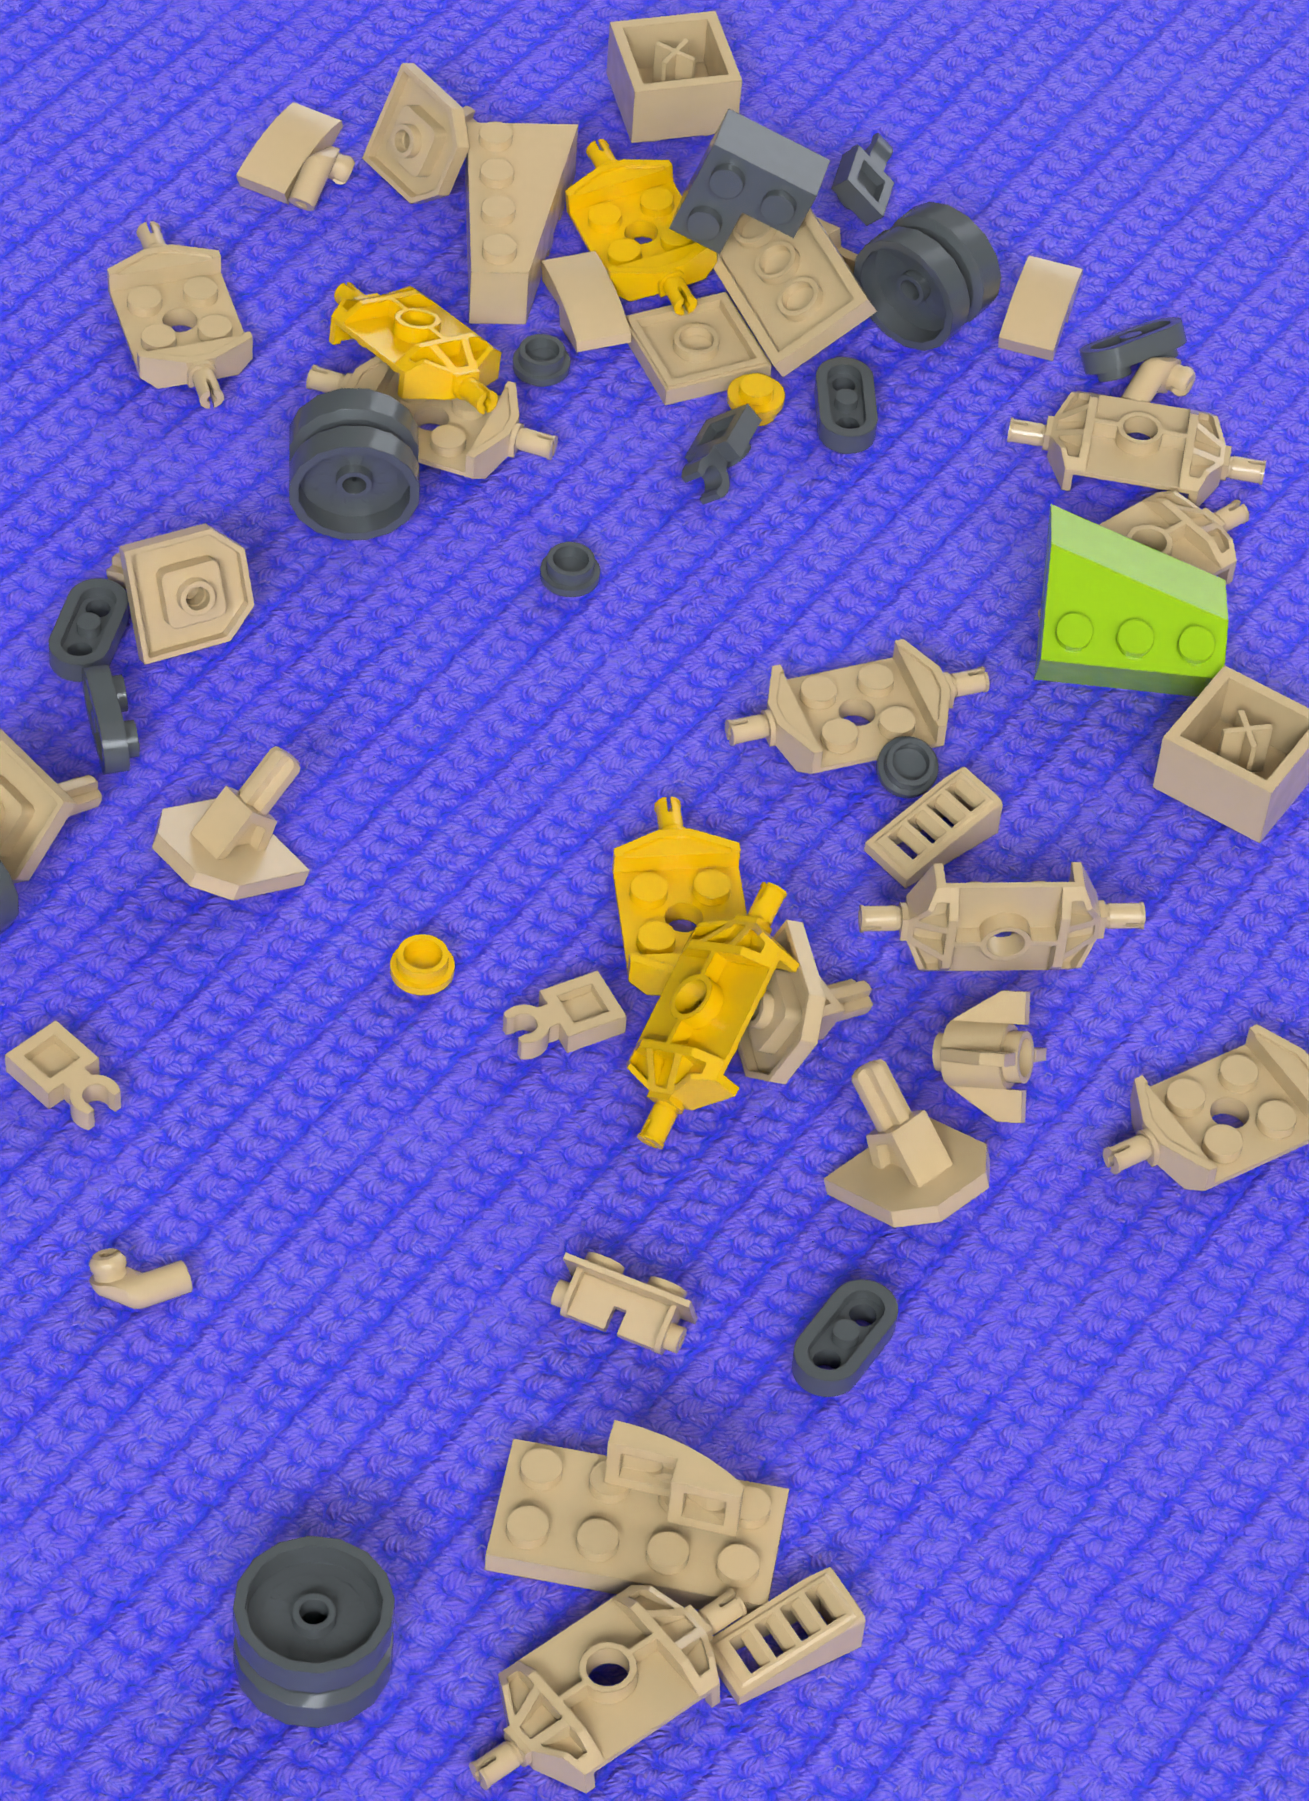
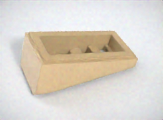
(960, 799)
(801, 1603)

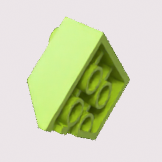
(1126, 613)

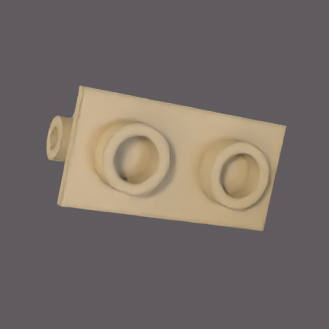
(602, 1288)

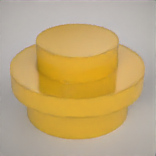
(760, 392)
(422, 965)

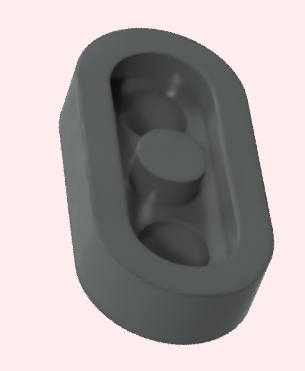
(1115, 354)
(845, 405)
(88, 627)
(104, 701)
(840, 1342)

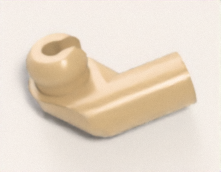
(314, 174)
(1159, 376)
(133, 1288)

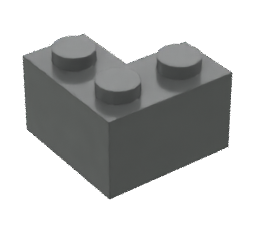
(751, 174)

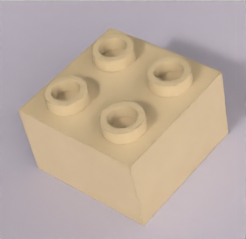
(672, 75)
(1237, 754)

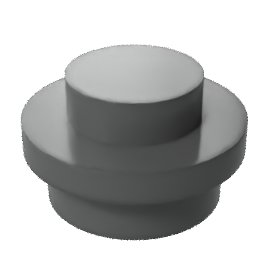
(541, 360)
(570, 570)
(907, 767)

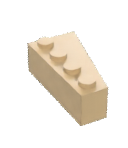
(512, 208)

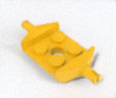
(631, 202)
(420, 342)
(668, 879)
(688, 1051)

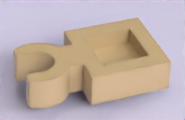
(571, 1012)
(60, 1068)

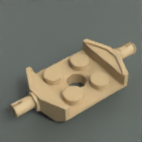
(174, 288)
(466, 439)
(1092, 441)
(1183, 530)
(894, 694)
(956, 922)
(1257, 1083)
(576, 1727)

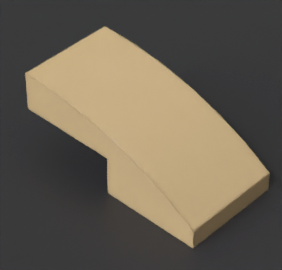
(283, 148)
(587, 301)
(1040, 308)
(697, 1487)

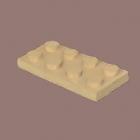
(791, 289)
(575, 1530)

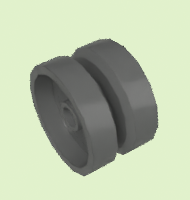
(928, 275)
(353, 464)
(313, 1631)

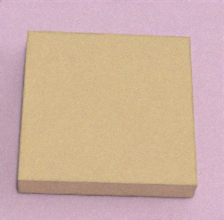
(697, 350)

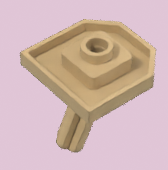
(419, 137)
(183, 590)
(35, 808)
(229, 840)
(796, 1012)
(912, 1165)

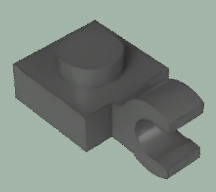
(862, 180)
(718, 446)

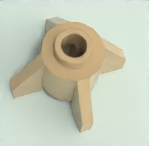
(987, 1055)

